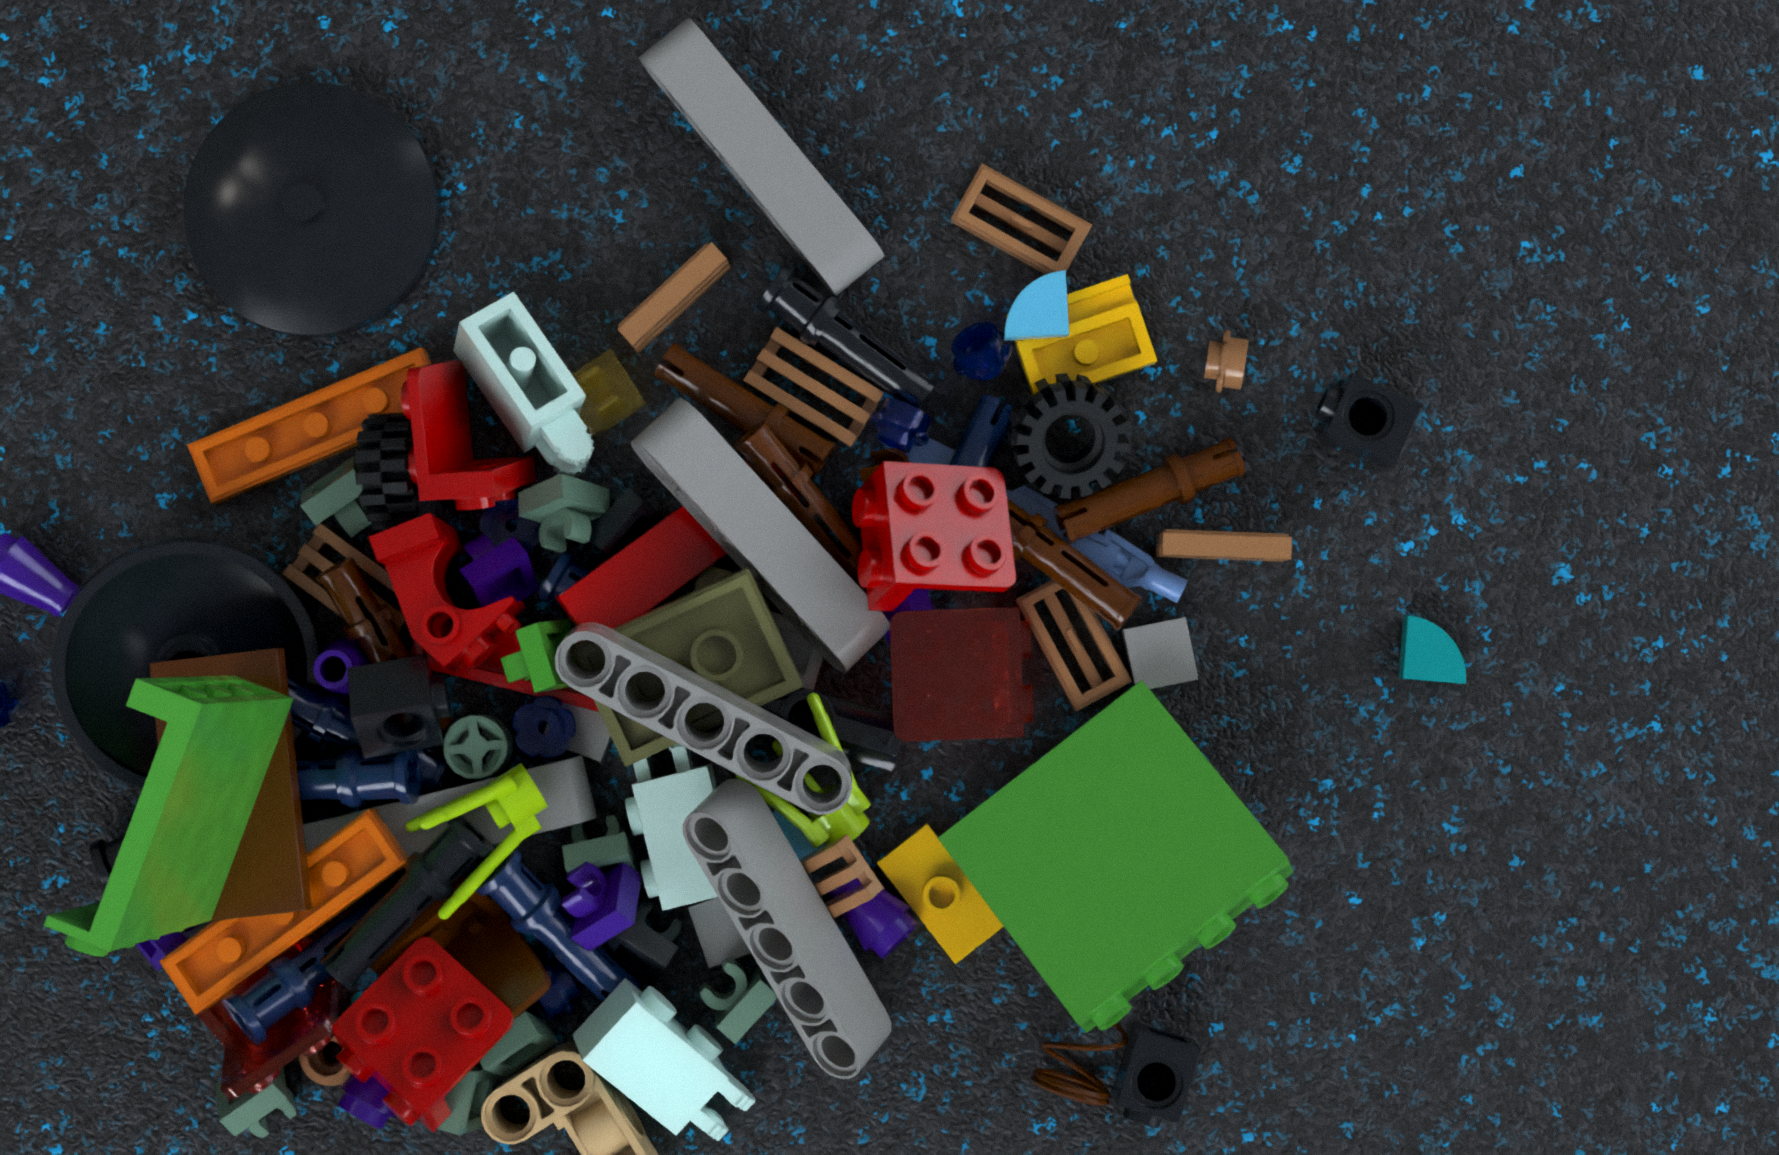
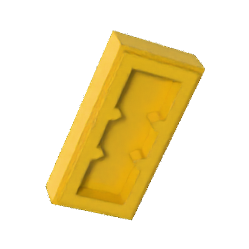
(940, 893)

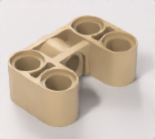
(594, 1116)

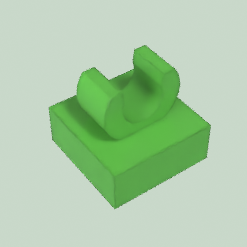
(537, 655)

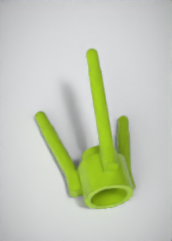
(509, 800)
(825, 827)

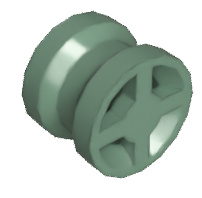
(466, 747)

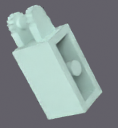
(526, 383)
(659, 814)
(659, 1060)

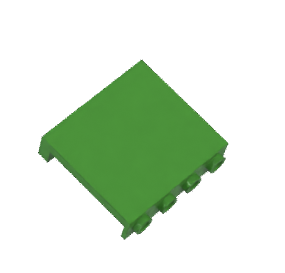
(187, 813)
(1117, 858)

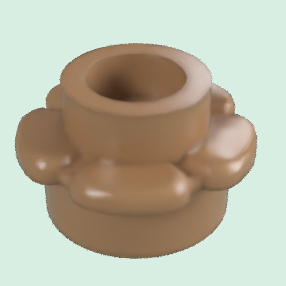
(1227, 362)

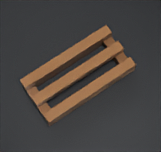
(1031, 200)
(674, 296)
(768, 359)
(1223, 545)
(311, 554)
(1098, 688)
(856, 868)

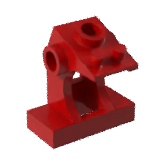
(417, 565)

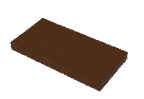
(271, 858)

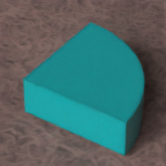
(1429, 653)

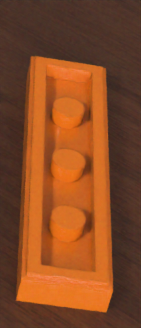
(299, 430)
(238, 948)

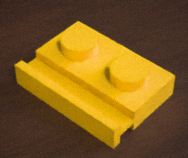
(1103, 338)

